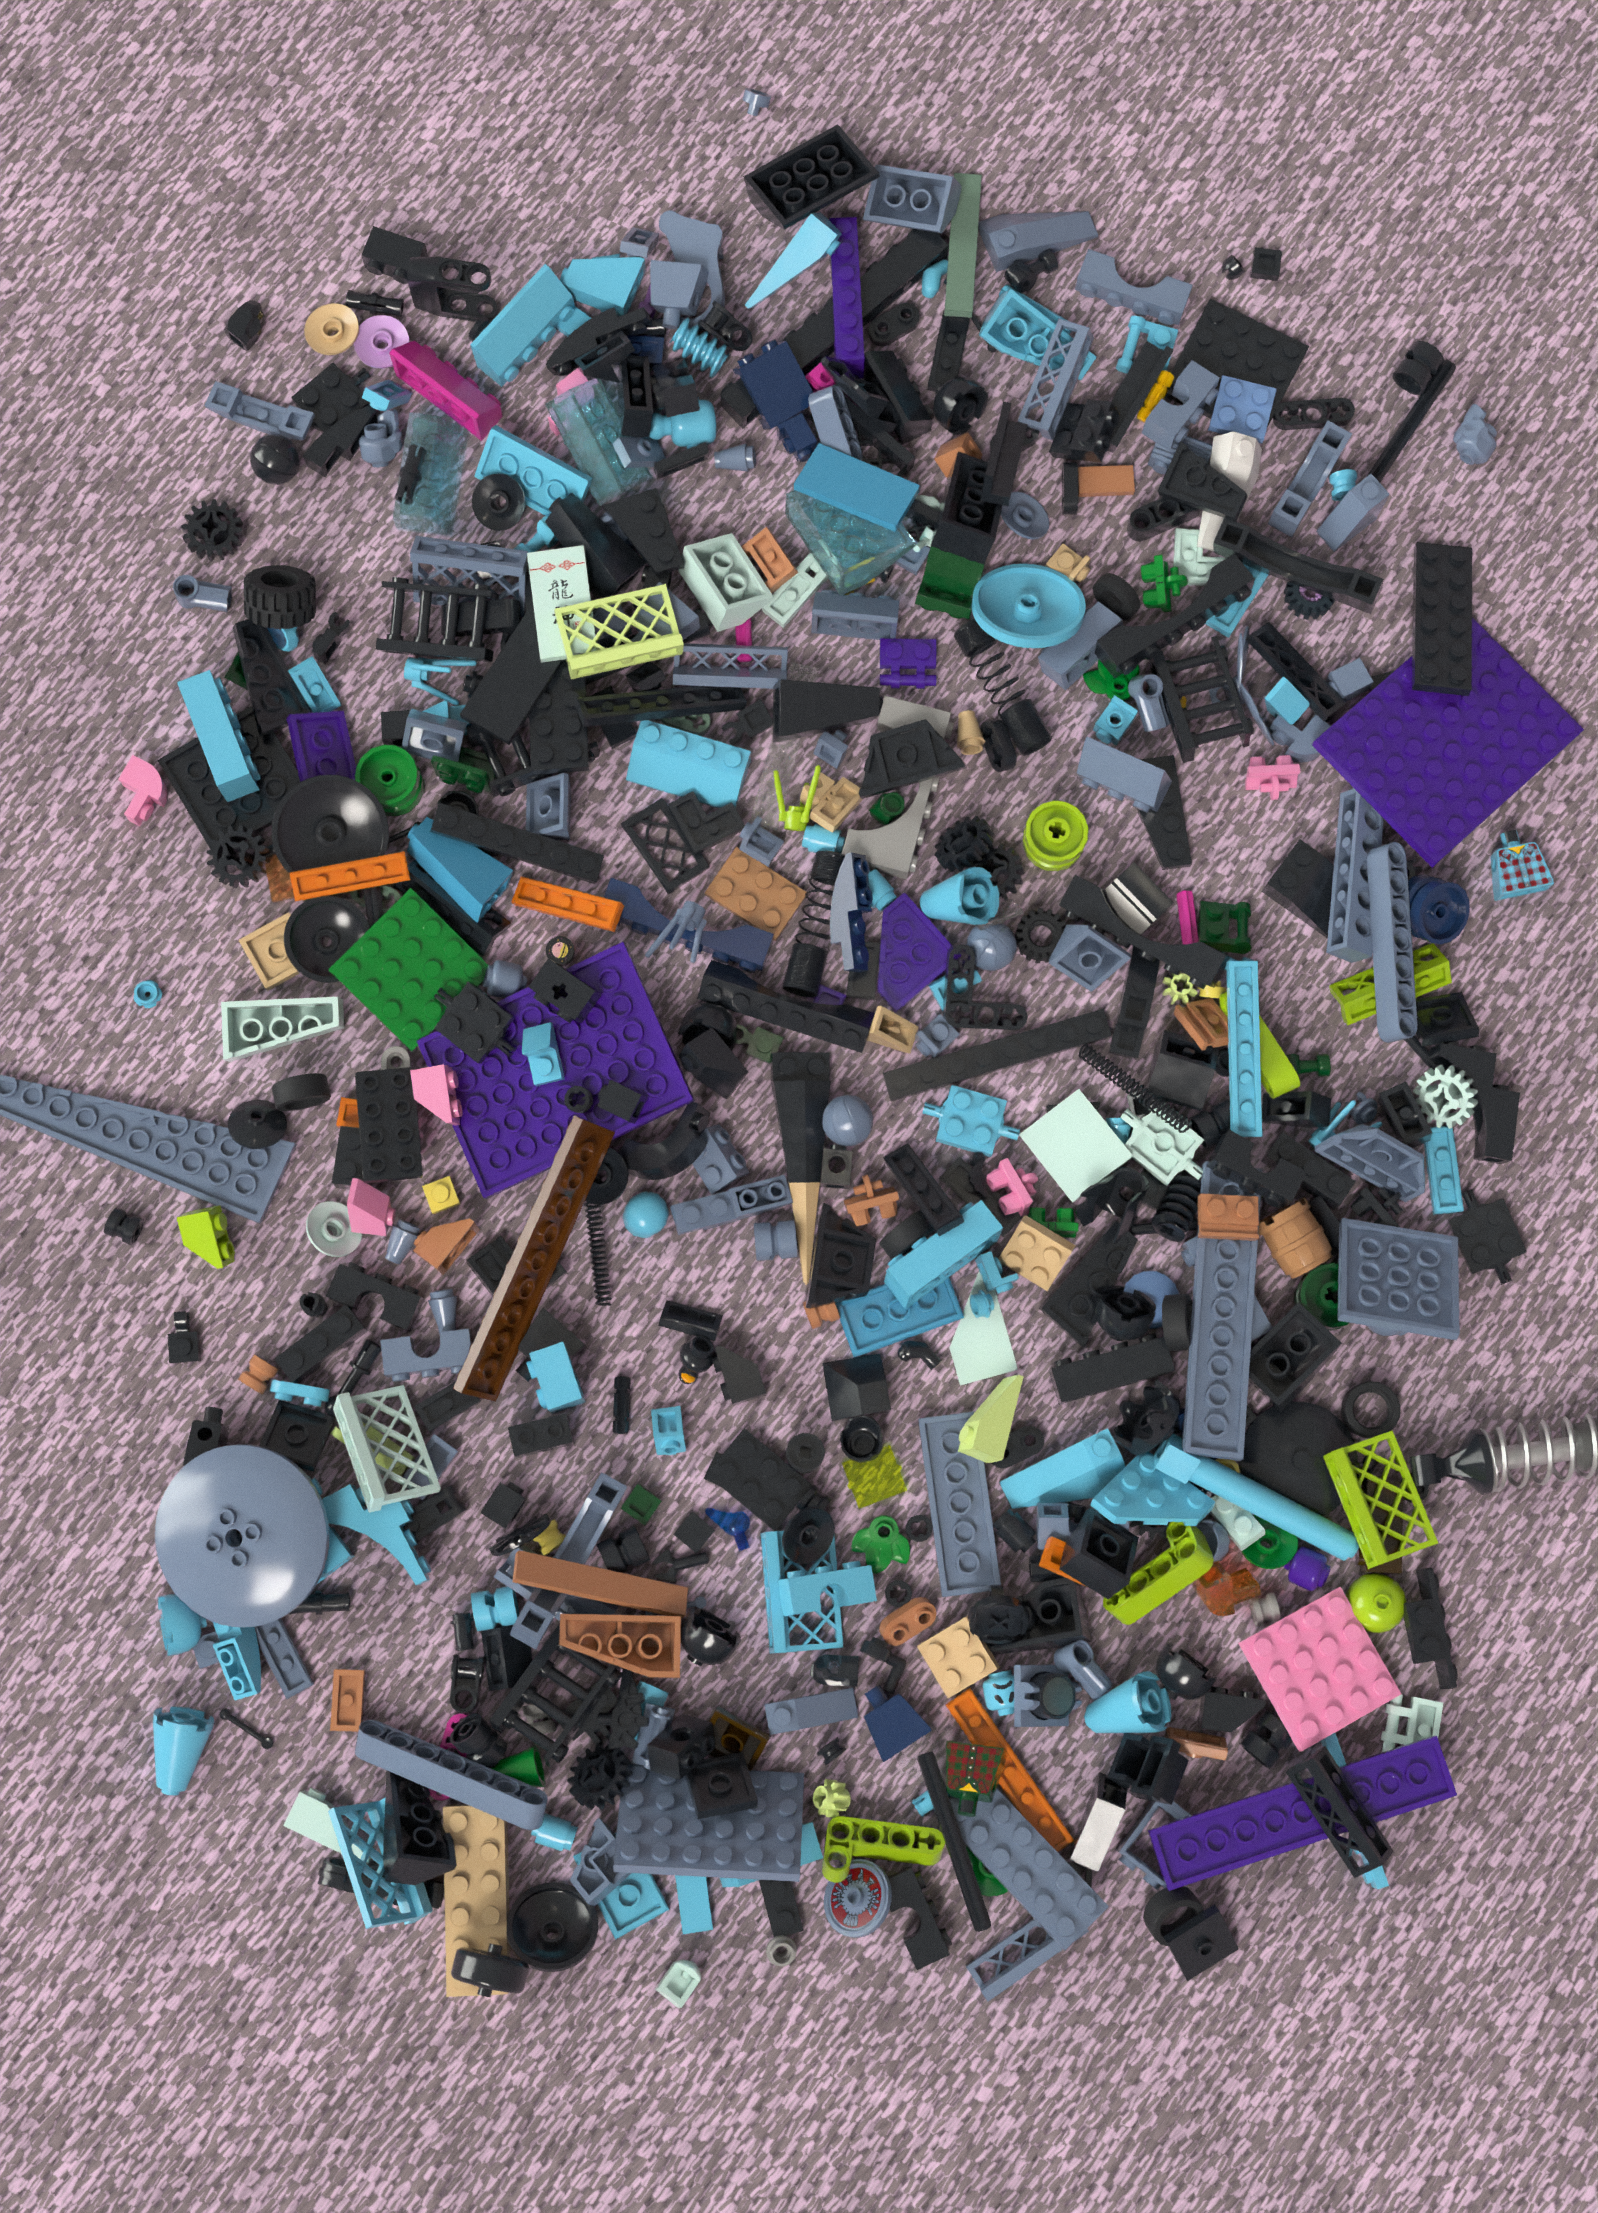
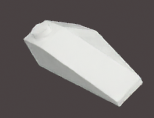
(1239, 460)

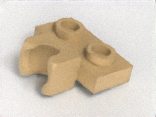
(832, 802)

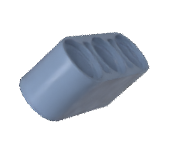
(834, 421)

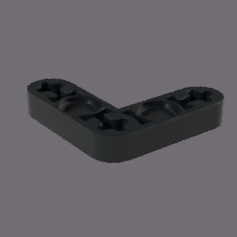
(964, 999)

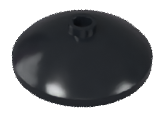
(321, 918)
(548, 1910)

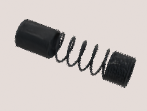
(1020, 719)
(807, 960)

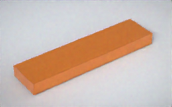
(349, 876)
(567, 904)

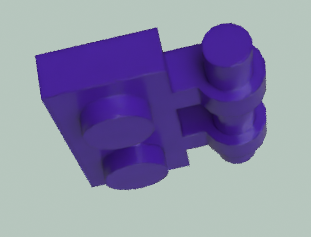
(907, 654)

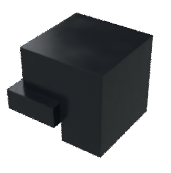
(1148, 1768)

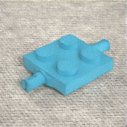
(971, 1121)

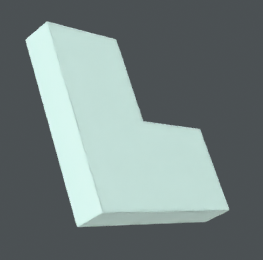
(1190, 557)

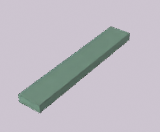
(963, 248)

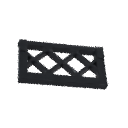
(656, 867)

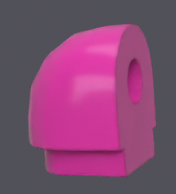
(819, 379)

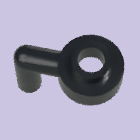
(878, 1650)

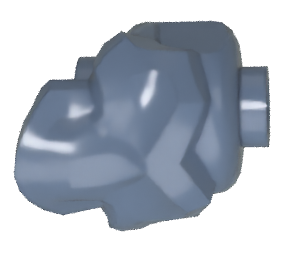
(1475, 437)
(381, 440)

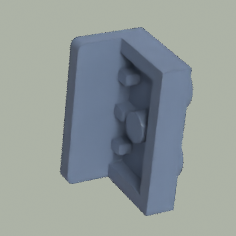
(719, 1161)

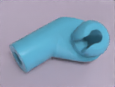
(932, 277)

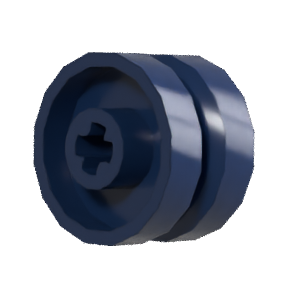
(1437, 909)

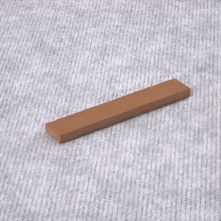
(599, 1584)

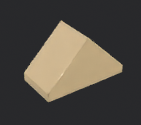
(892, 1030)

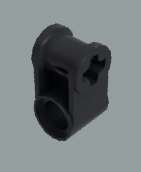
(723, 326)
(466, 1681)

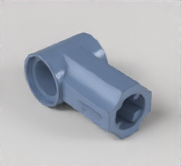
(205, 594)
(1150, 704)
(1078, 1660)

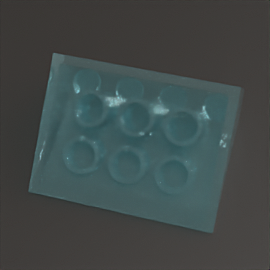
(844, 544)

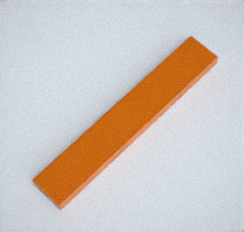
(1014, 1778)

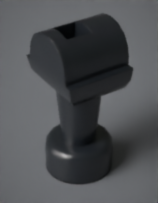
(1024, 277)

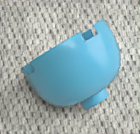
(179, 1625)

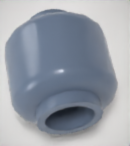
(504, 979)

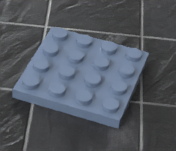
(1398, 1279)

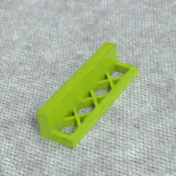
(1362, 1002)

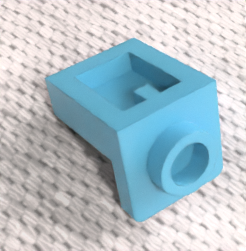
(990, 1272)
(668, 1430)

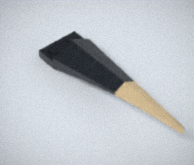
(800, 1096)

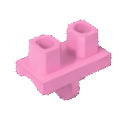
(1272, 777)
(1017, 1185)

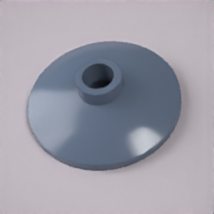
(1025, 516)

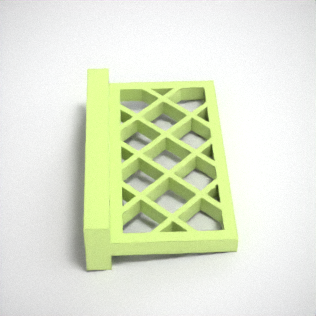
(619, 655)

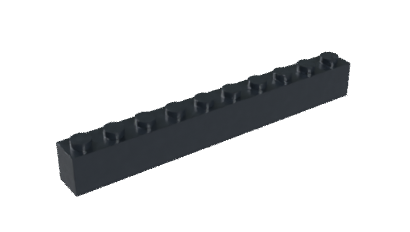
(880, 287)

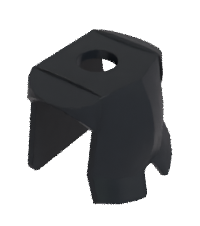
(1108, 1197)

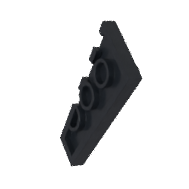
(1075, 1298)

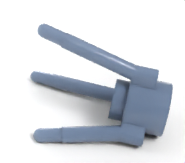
(688, 918)

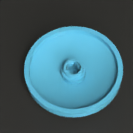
(1028, 605)

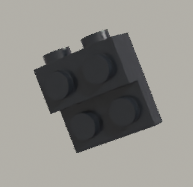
(1085, 431)

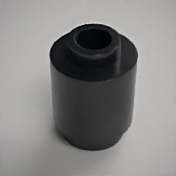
(1015, 1531)

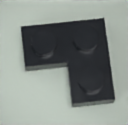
(705, 830)

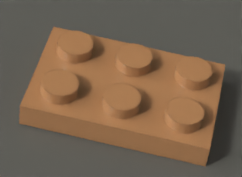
(755, 893)

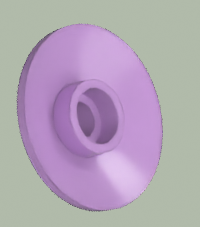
(375, 331)

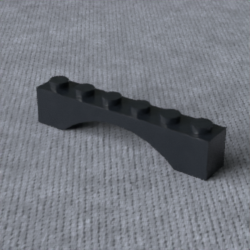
(1333, 581)
(1128, 645)
(1194, 959)
(737, 992)

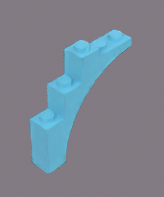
(384, 1526)

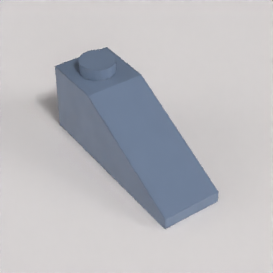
(810, 1711)

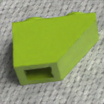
(206, 1235)

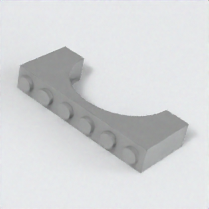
(893, 846)

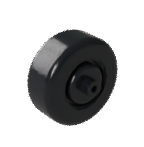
(490, 1970)

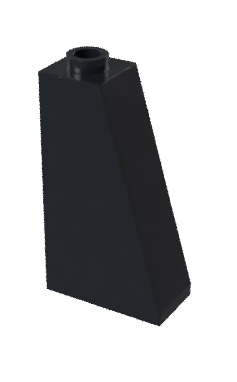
(608, 558)
(817, 707)

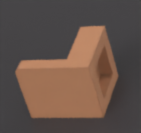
(949, 450)

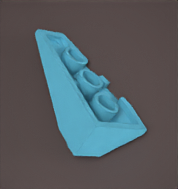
(809, 245)
(1024, 332)
(1067, 1475)

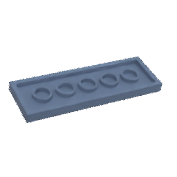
(958, 1508)
(1030, 1869)

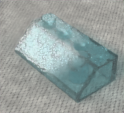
(588, 430)
(438, 491)

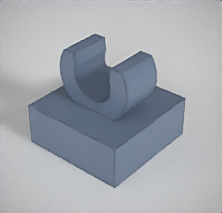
(832, 748)

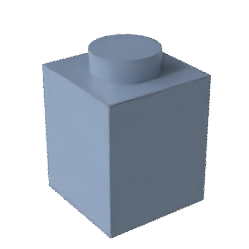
(1350, 680)

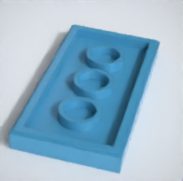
(856, 487)
(882, 1321)

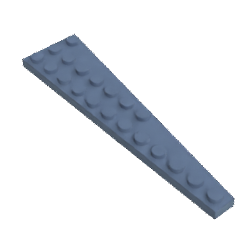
(161, 1146)

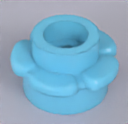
(140, 991)
(981, 1304)

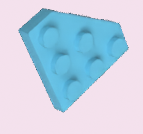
(1151, 1496)

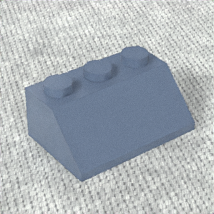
(912, 199)
(854, 615)
(1122, 775)

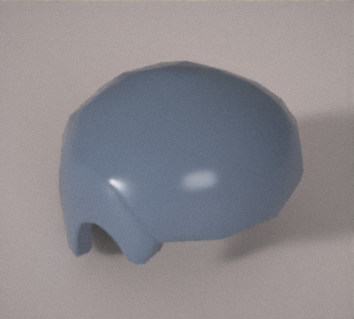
(1216, 1537)

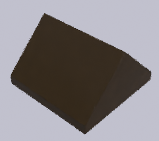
(737, 1735)

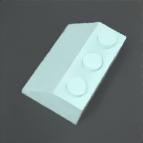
(724, 581)

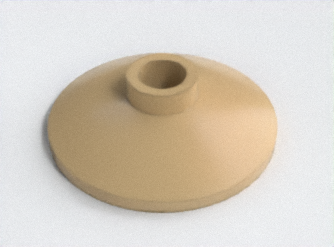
(327, 320)

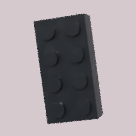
(964, 521)

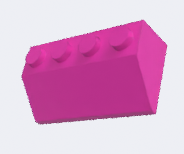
(446, 388)

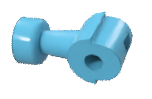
(543, 537)

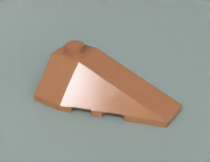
(629, 1641)

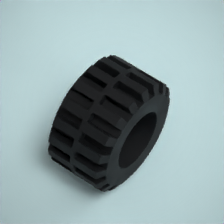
(279, 596)

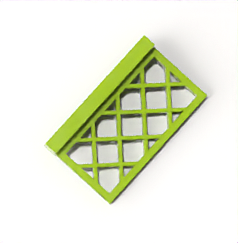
(1356, 1504)

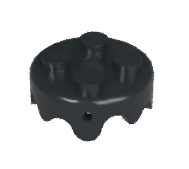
(1152, 1421)

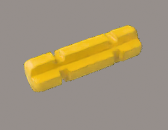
(1156, 393)

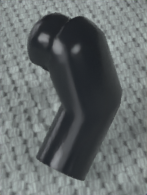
(918, 1349)

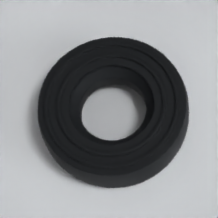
(1117, 595)

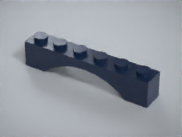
(741, 945)

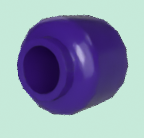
(1308, 1569)

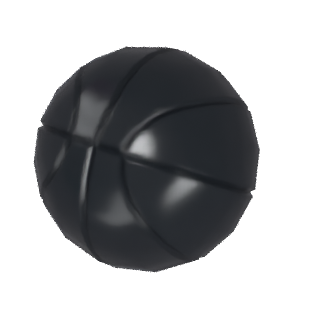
(275, 459)

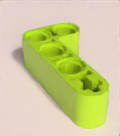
(1276, 1070)
(1164, 1575)
(881, 1849)

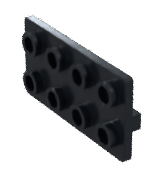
(388, 1125)

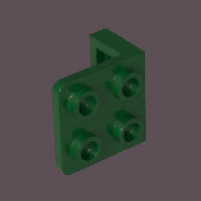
(948, 583)
(470, 770)

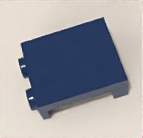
(774, 383)

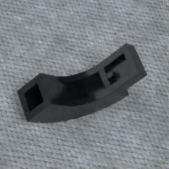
(671, 1154)

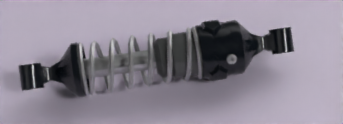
(1480, 1461)

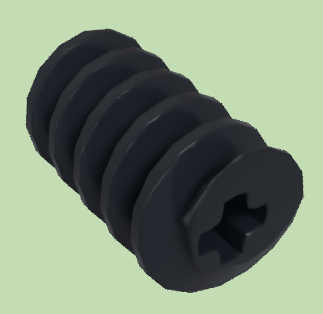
(1177, 1208)

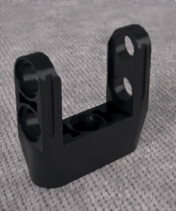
(430, 291)

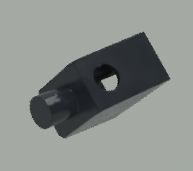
(543, 1333)
(202, 1430)

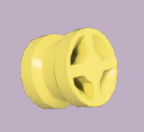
(550, 1538)

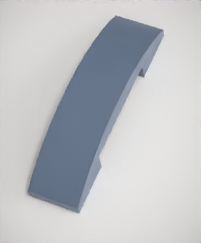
(259, 414)

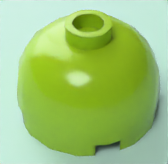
(1377, 1602)

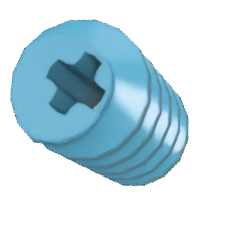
(699, 348)

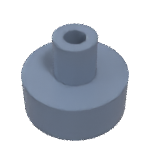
(756, 100)

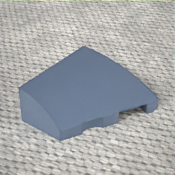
(595, 1873)

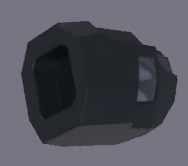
(835, 1670)

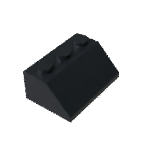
(904, 399)

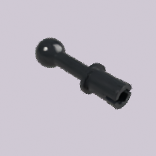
(361, 1366)

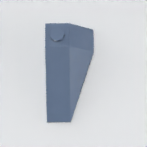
(1028, 234)

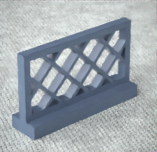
(469, 559)

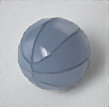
(992, 946)
(847, 1120)

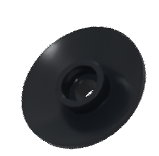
(486, 502)
(257, 1133)
(612, 1188)
(808, 1535)

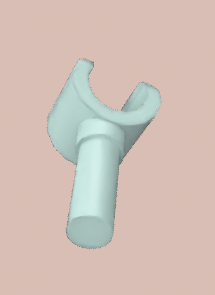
(925, 539)

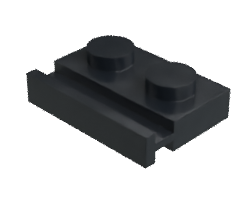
(490, 1263)

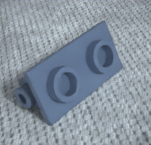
(659, 1719)

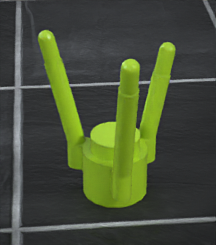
(796, 817)

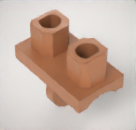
(883, 1198)

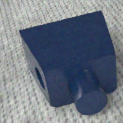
(893, 1723)

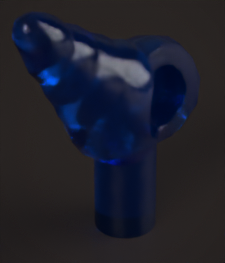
(732, 1524)

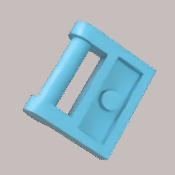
(1157, 335)

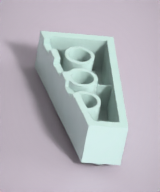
(271, 1024)

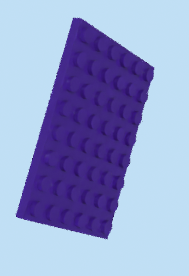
(1447, 759)
(517, 1127)

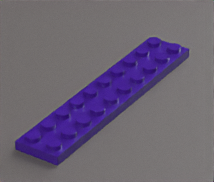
(1282, 1821)

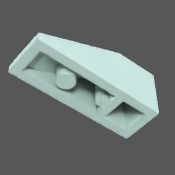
(311, 1819)

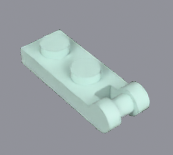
(795, 592)

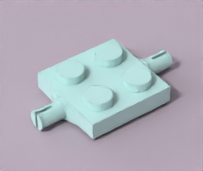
(1161, 1147)

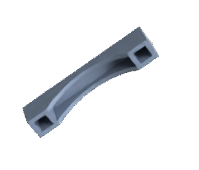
(576, 1548)

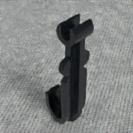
(335, 1875)

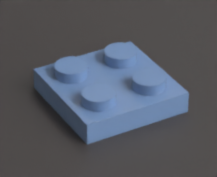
(1242, 408)

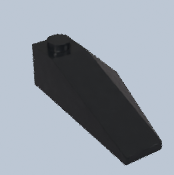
(1055, 1618)
(414, 1838)

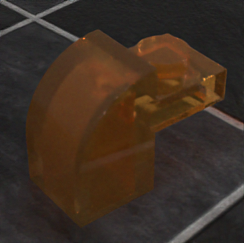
(1224, 1590)

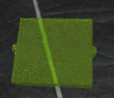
(874, 1479)

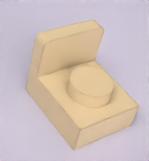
(1069, 564)

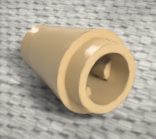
(969, 735)

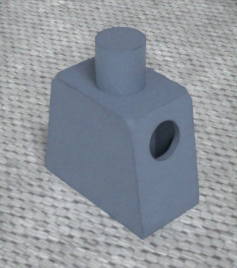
(676, 289)
(685, 618)

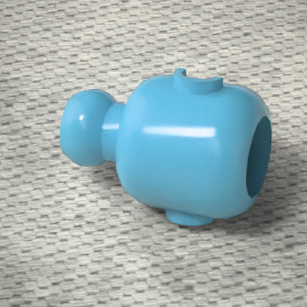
(688, 428)

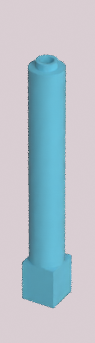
(1254, 1498)

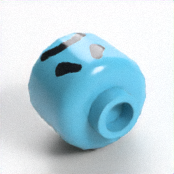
(999, 1692)

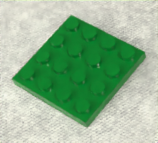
(403, 966)

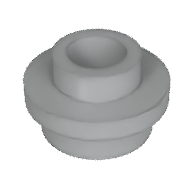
(781, 1959)

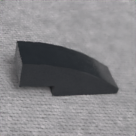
(339, 440)

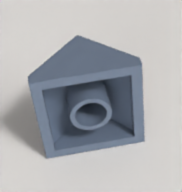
(433, 735)
(549, 807)
(1087, 956)

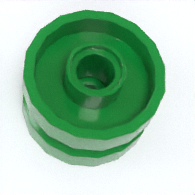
(393, 763)

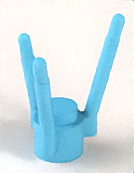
(420, 669)
(1324, 1133)

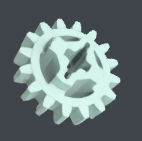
(1455, 1090)

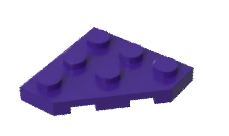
(910, 953)

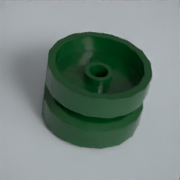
(1311, 1295)

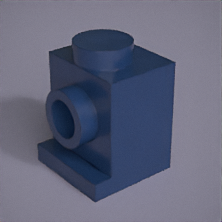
(797, 437)

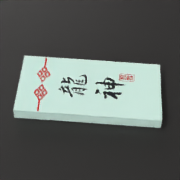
(559, 581)

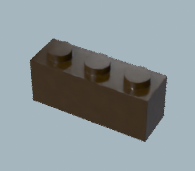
(1380, 1516)

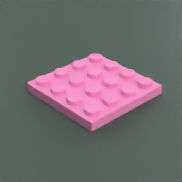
(1319, 1669)

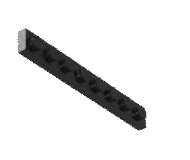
(996, 1055)

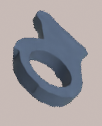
(696, 244)

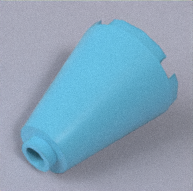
(962, 898)
(1131, 1707)
(178, 1746)

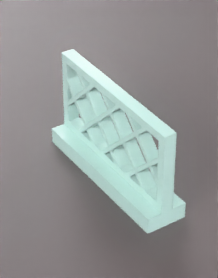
(362, 1456)

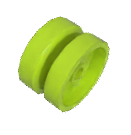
(1055, 819)

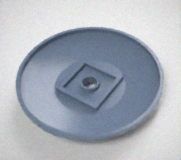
(280, 1529)

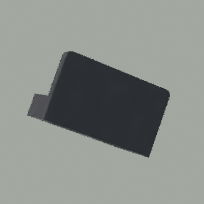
(504, 1658)

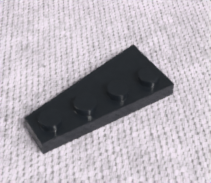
(267, 678)
(1167, 826)

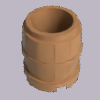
(1295, 1238)

